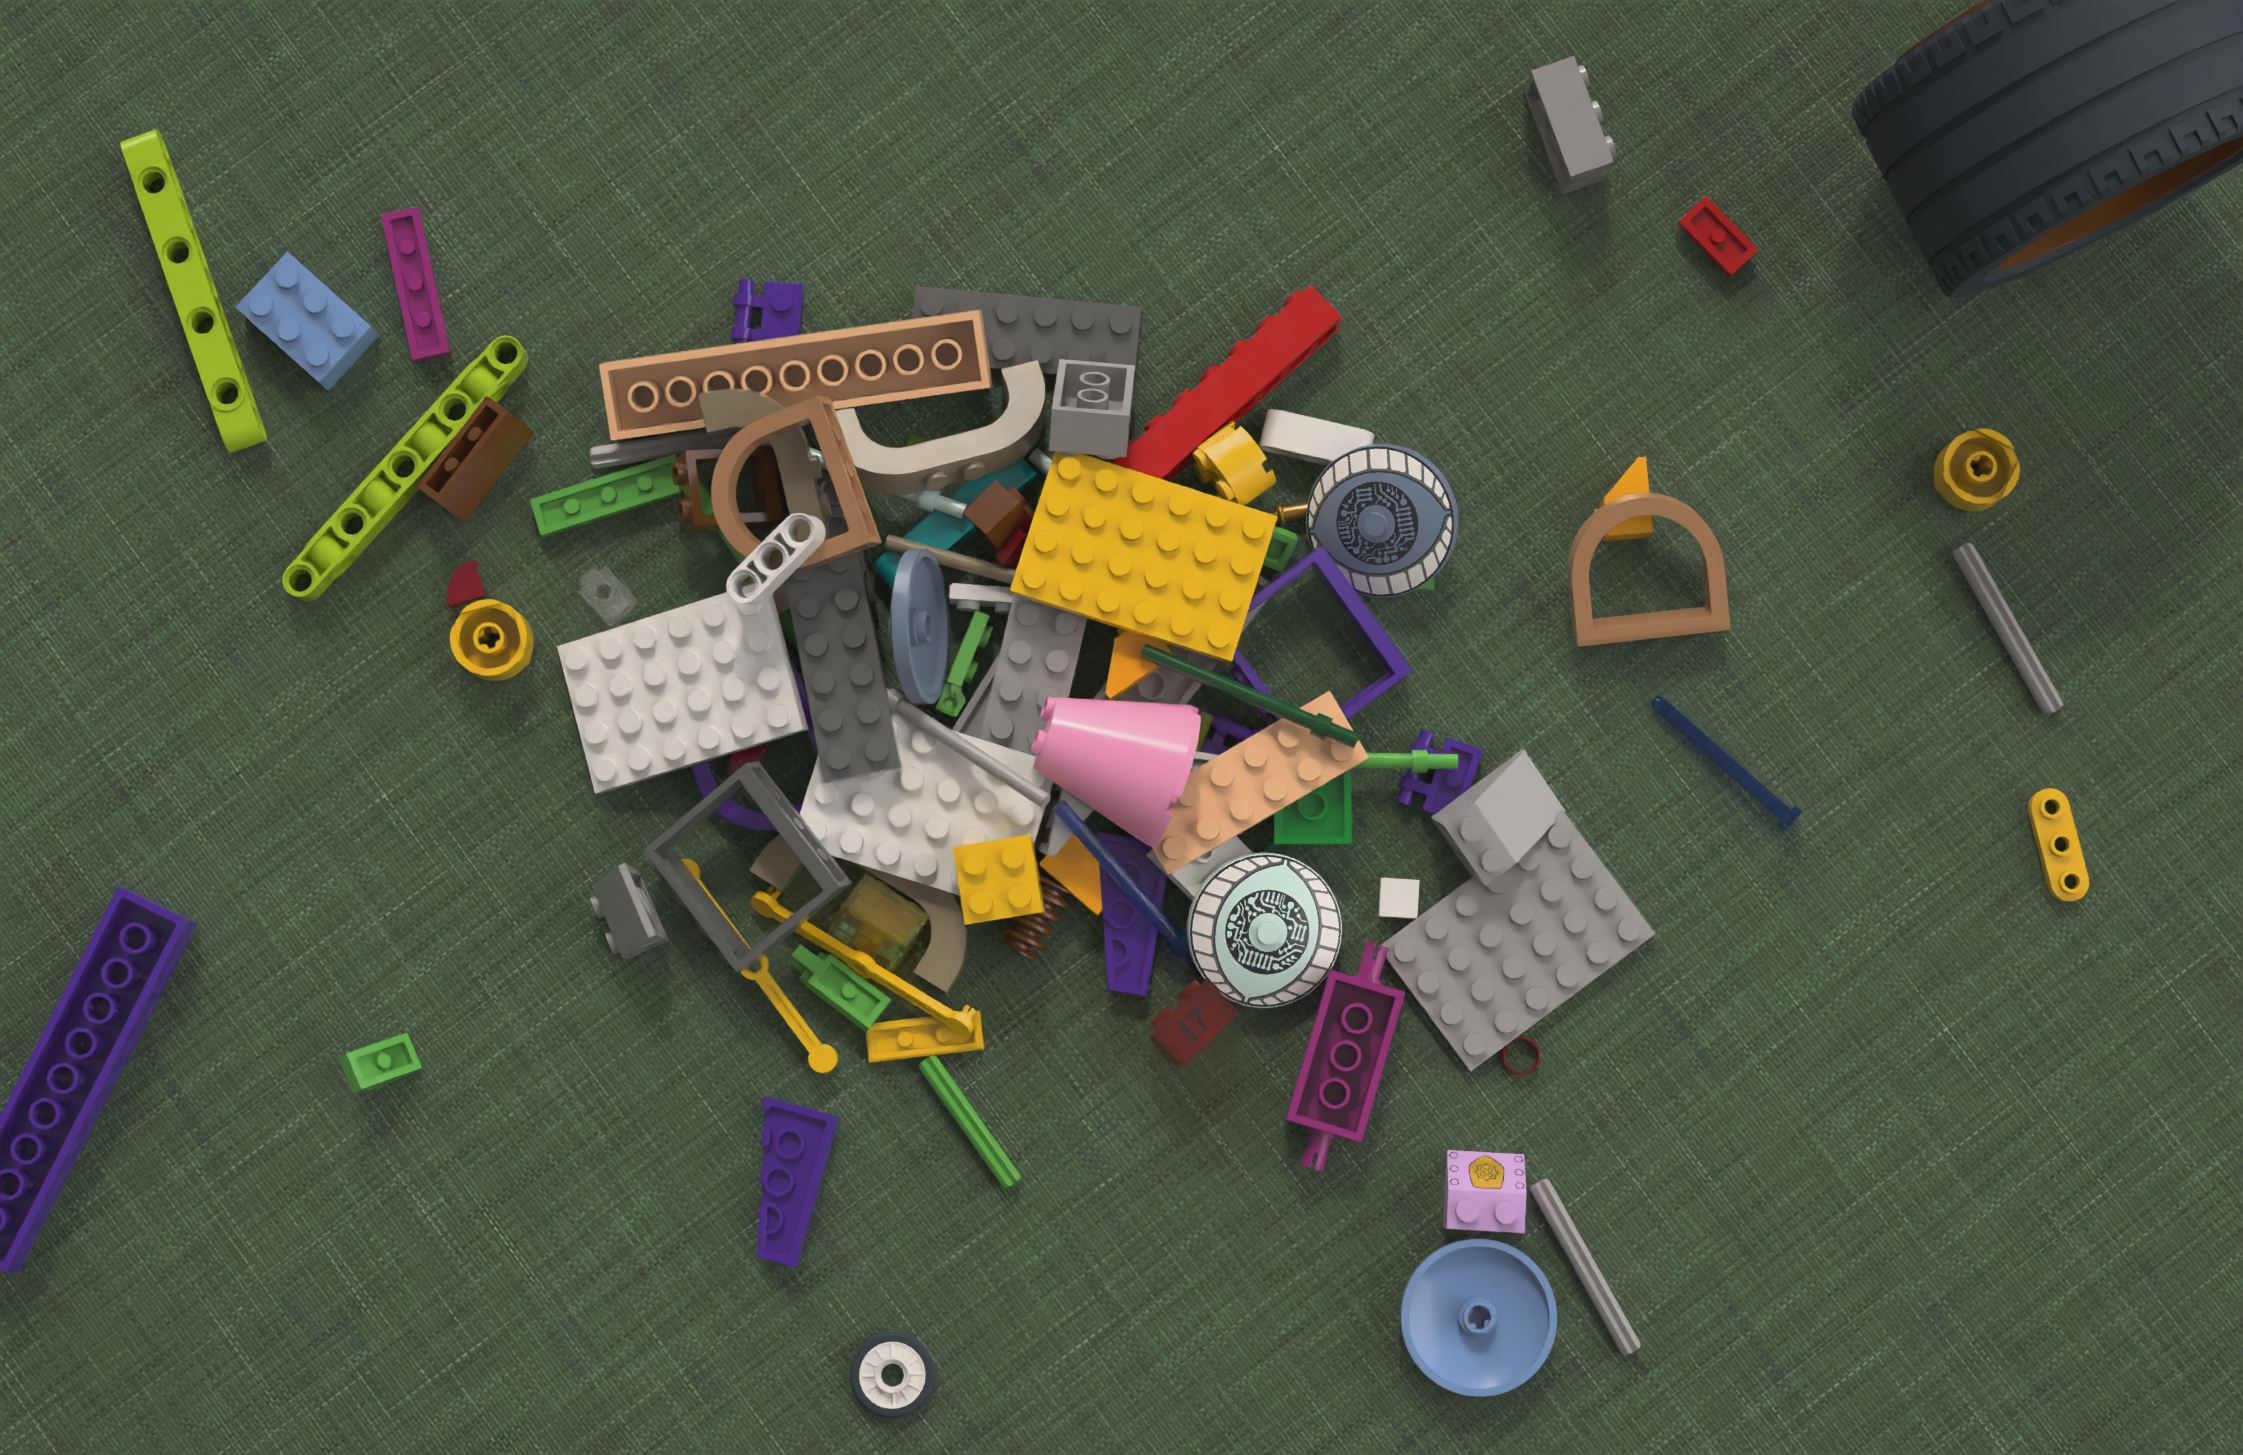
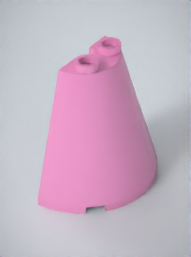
(1120, 757)

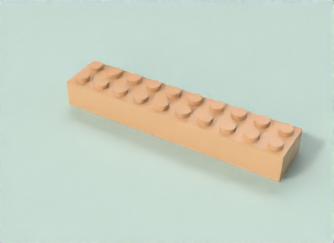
(845, 364)

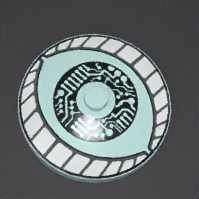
(1264, 929)

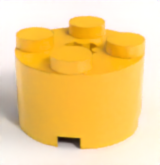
(1233, 465)
(1997, 468)
(474, 627)

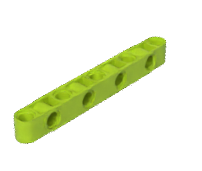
(193, 291)
(386, 493)

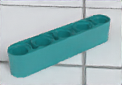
(950, 531)

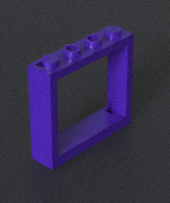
(1355, 610)

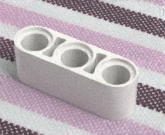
(1310, 437)
(758, 564)

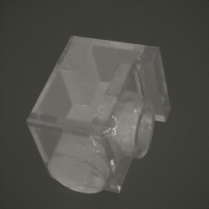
(614, 607)

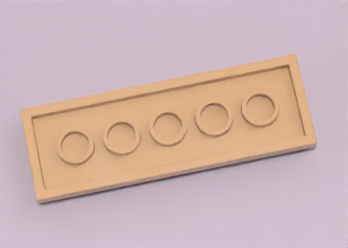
(1253, 784)

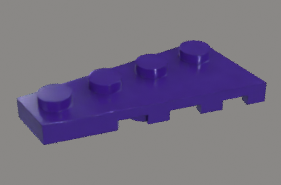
(1127, 931)
(793, 1166)

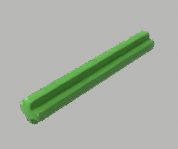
(969, 1121)

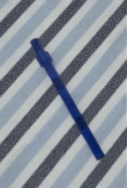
(1176, 939)

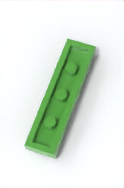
(605, 496)

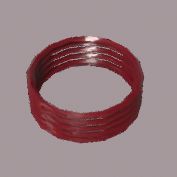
(1537, 1059)

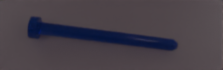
(1726, 763)

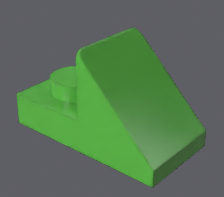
(380, 1063)

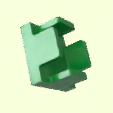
(1318, 818)

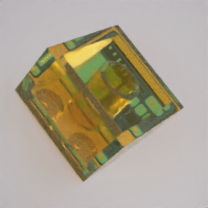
(879, 923)

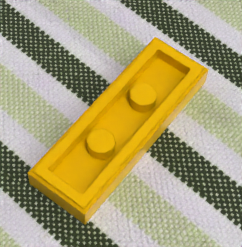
(919, 1038)

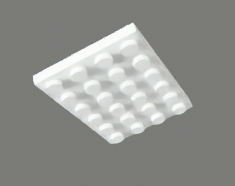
(681, 689)
(916, 813)

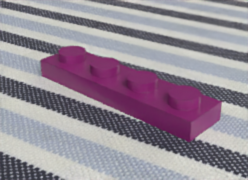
(416, 284)

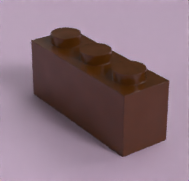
(475, 459)

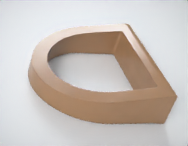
(821, 413)
(1709, 618)

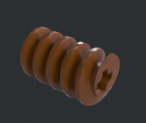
(1027, 928)

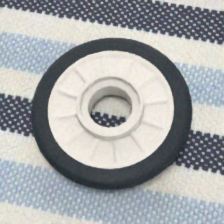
(867, 1370)

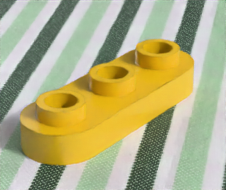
(2055, 863)

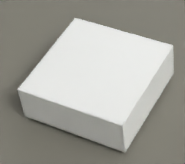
(1398, 898)

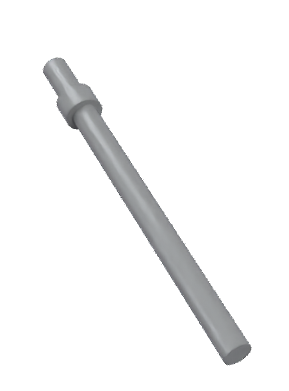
(899, 705)

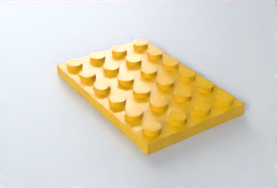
(1143, 555)

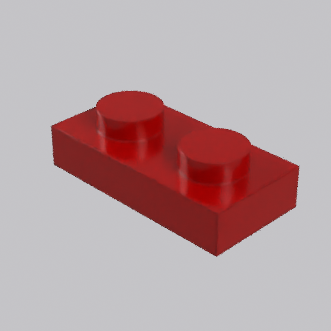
(1717, 236)

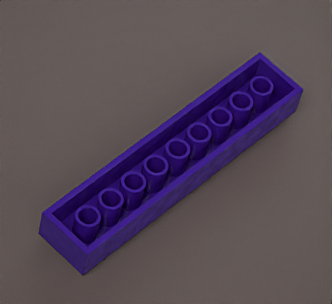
(81, 1060)

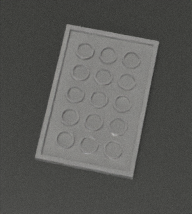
(1518, 948)

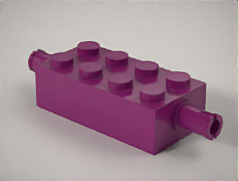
(1344, 1056)

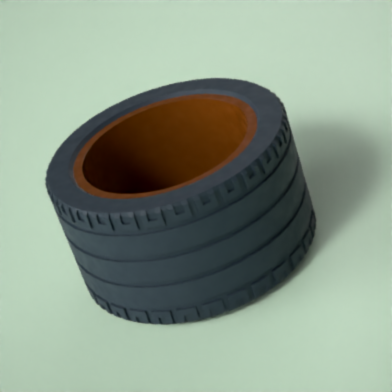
(2053, 126)

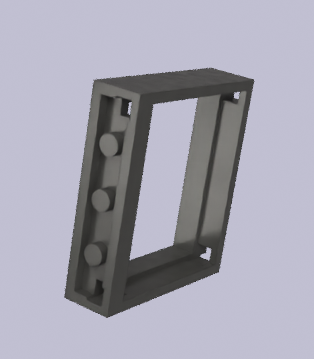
(792, 828)

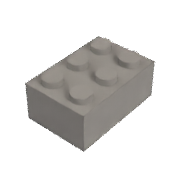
(1569, 124)
(1092, 408)

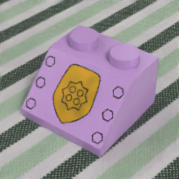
(1485, 1191)

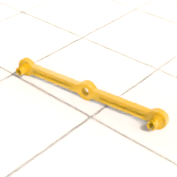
(865, 966)
(821, 1056)

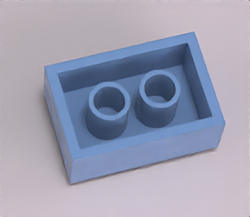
(307, 321)

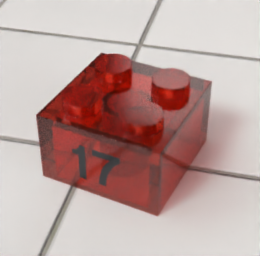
(1193, 1022)

